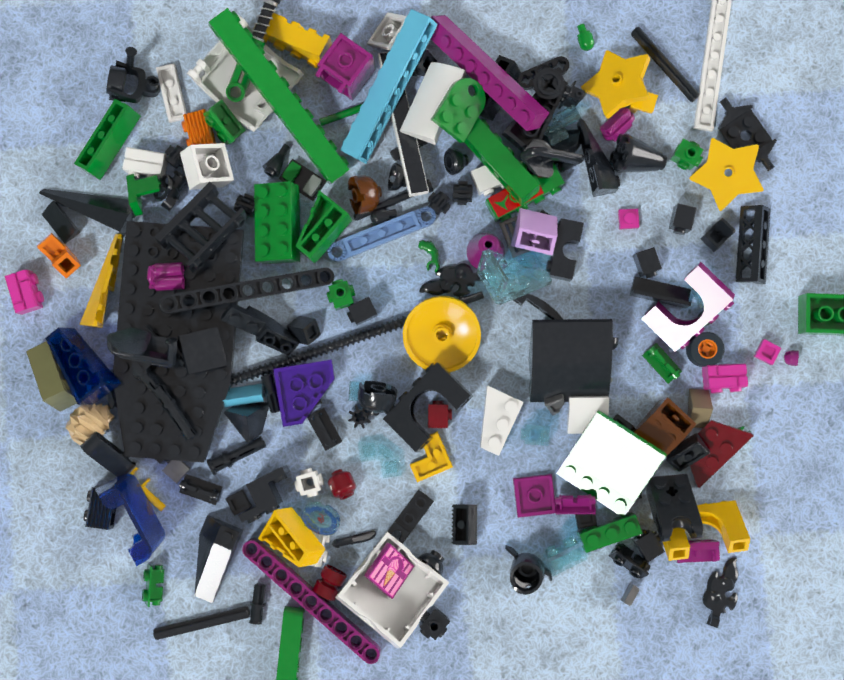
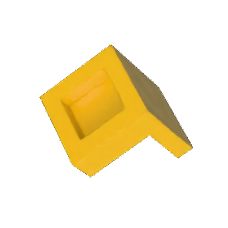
(645, 106)

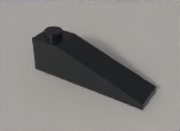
(599, 170)

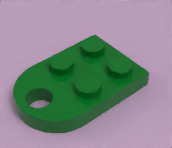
(459, 109)

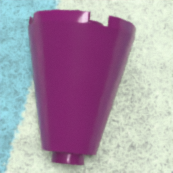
(477, 245)

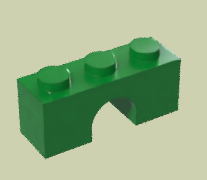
(609, 533)

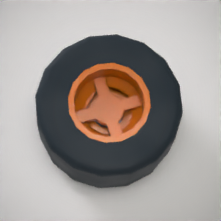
(711, 351)

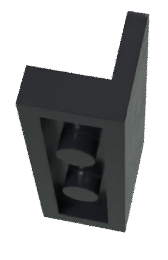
(660, 292)

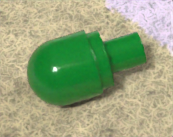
(585, 38)

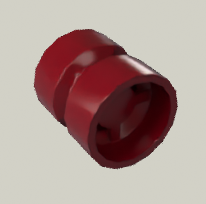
(328, 585)

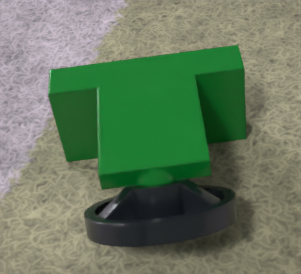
(145, 186)

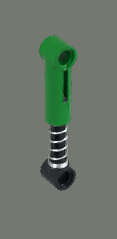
(258, 35)

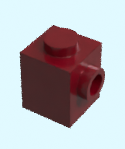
(438, 415)

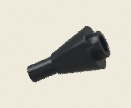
(274, 165)

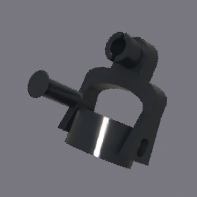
(117, 77)

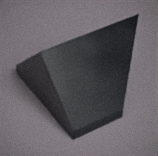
(248, 419)

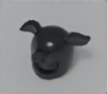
(526, 571)

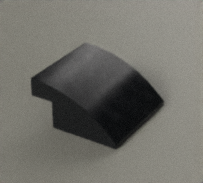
(570, 358)

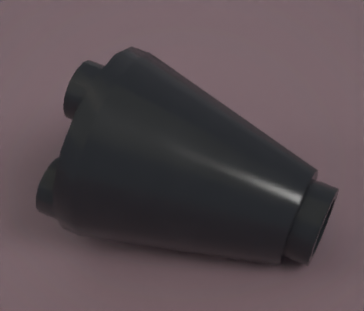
(636, 156)

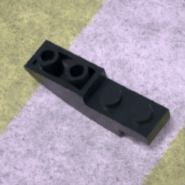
(262, 326)

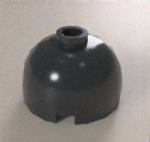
(376, 397)

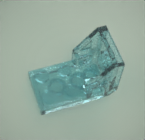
(512, 277)

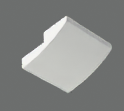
(583, 410)

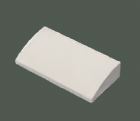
(428, 98)

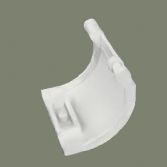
(214, 75)

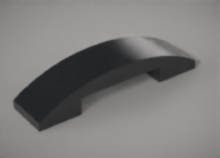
(540, 305)

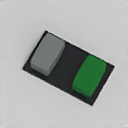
(308, 181)

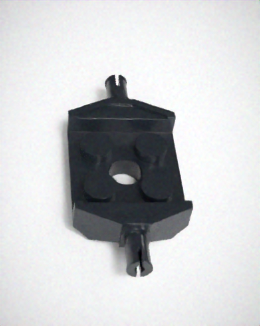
(743, 119)

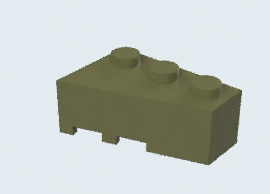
(50, 378)

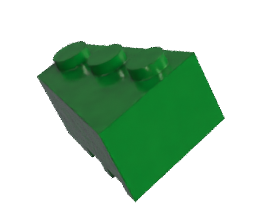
(322, 228)

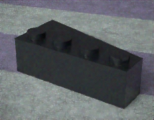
(518, 135)

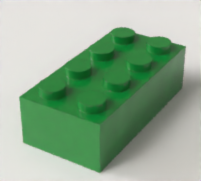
(277, 222)
(821, 314)

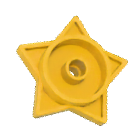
(618, 82)
(743, 176)

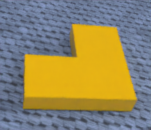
(435, 462)

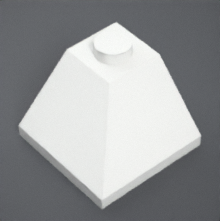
(387, 31)

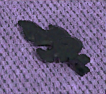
(449, 276)
(714, 596)

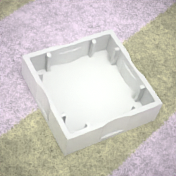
(398, 616)

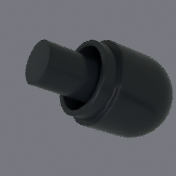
(382, 215)

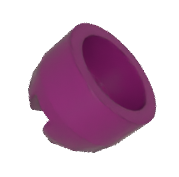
(791, 358)

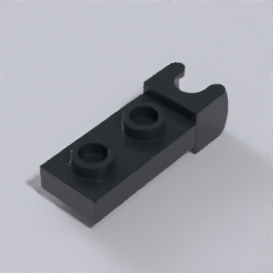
(411, 515)

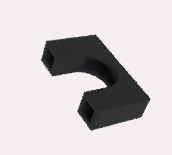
(402, 417)

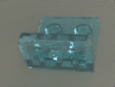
(565, 555)

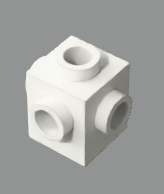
(302, 486)

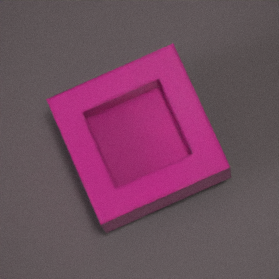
(628, 219)
(767, 352)

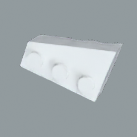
(498, 419)

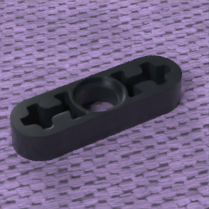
(553, 62)

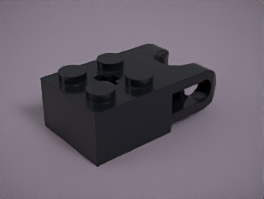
(673, 506)

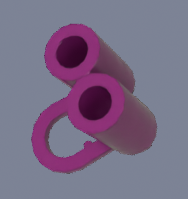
(166, 276)

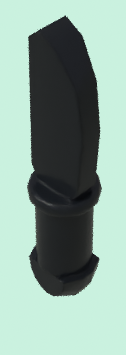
(358, 538)

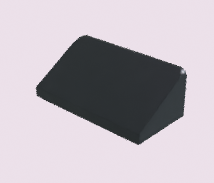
(60, 222)
(688, 452)

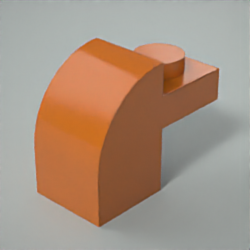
(60, 255)

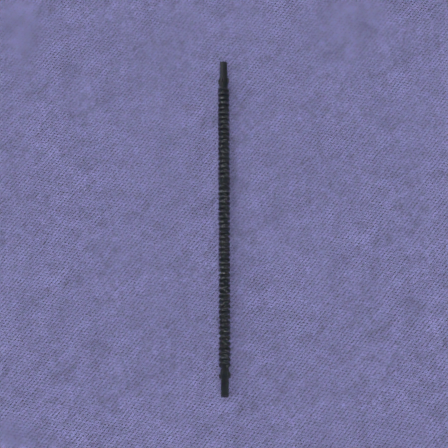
(331, 346)

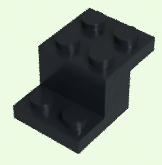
(265, 494)

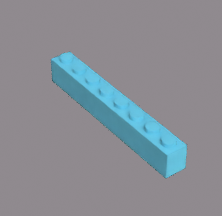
(389, 86)

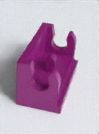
(703, 551)

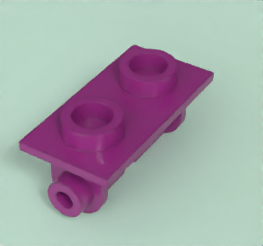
(575, 505)

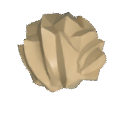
(87, 420)

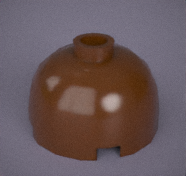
(364, 194)

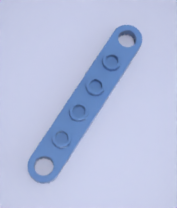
(381, 234)

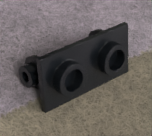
(571, 96)
(324, 429)
(200, 489)
(637, 567)

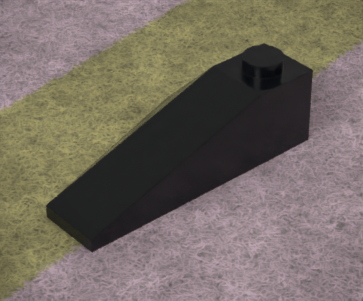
(215, 552)

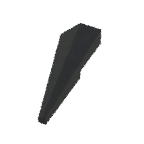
(105, 210)

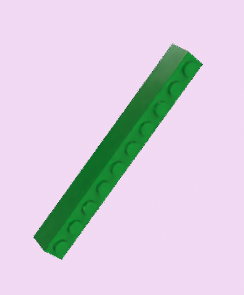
(278, 96)

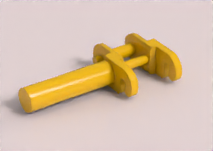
(150, 496)

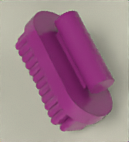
(617, 124)

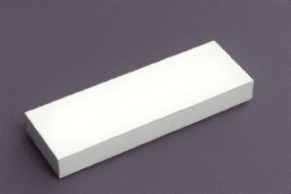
(171, 92)

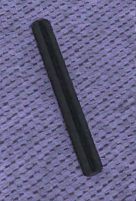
(664, 63)
(201, 623)

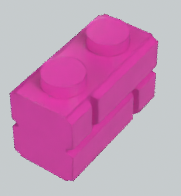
(24, 291)
(725, 377)

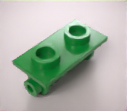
(662, 363)
(153, 593)

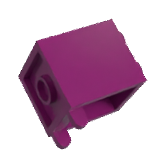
(346, 66)

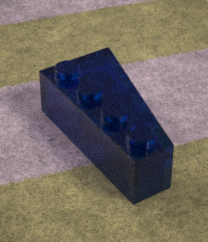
(82, 368)

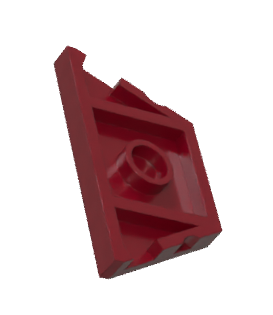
(723, 443)

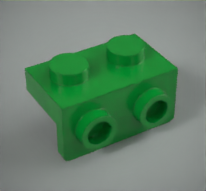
(223, 122)

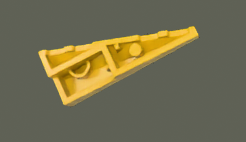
(106, 280)

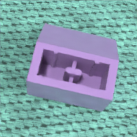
(535, 232)

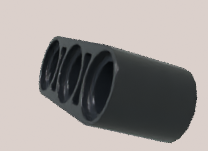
(107, 454)

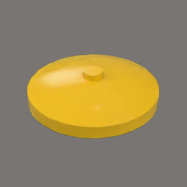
(442, 332)

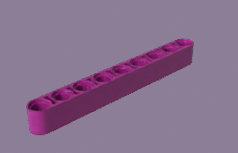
(316, 609)

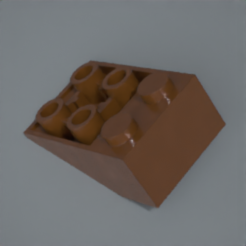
(665, 425)

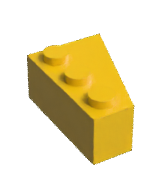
(289, 535)

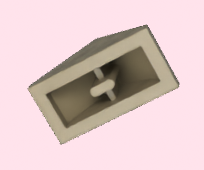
(699, 407)

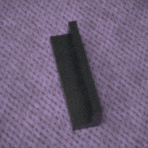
(760, 244)

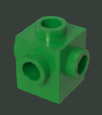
(687, 154)
(341, 301)

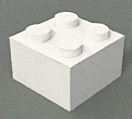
(206, 164)

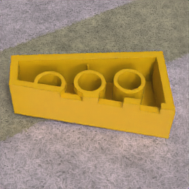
(297, 40)

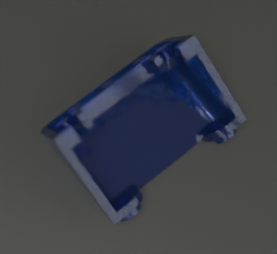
(127, 491)

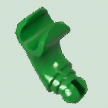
(430, 248)

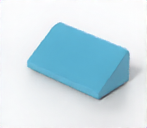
(244, 395)

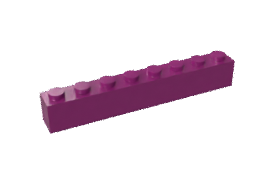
(488, 73)

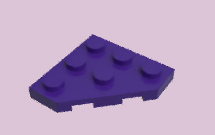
(301, 389)

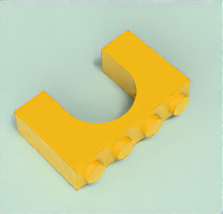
(722, 516)

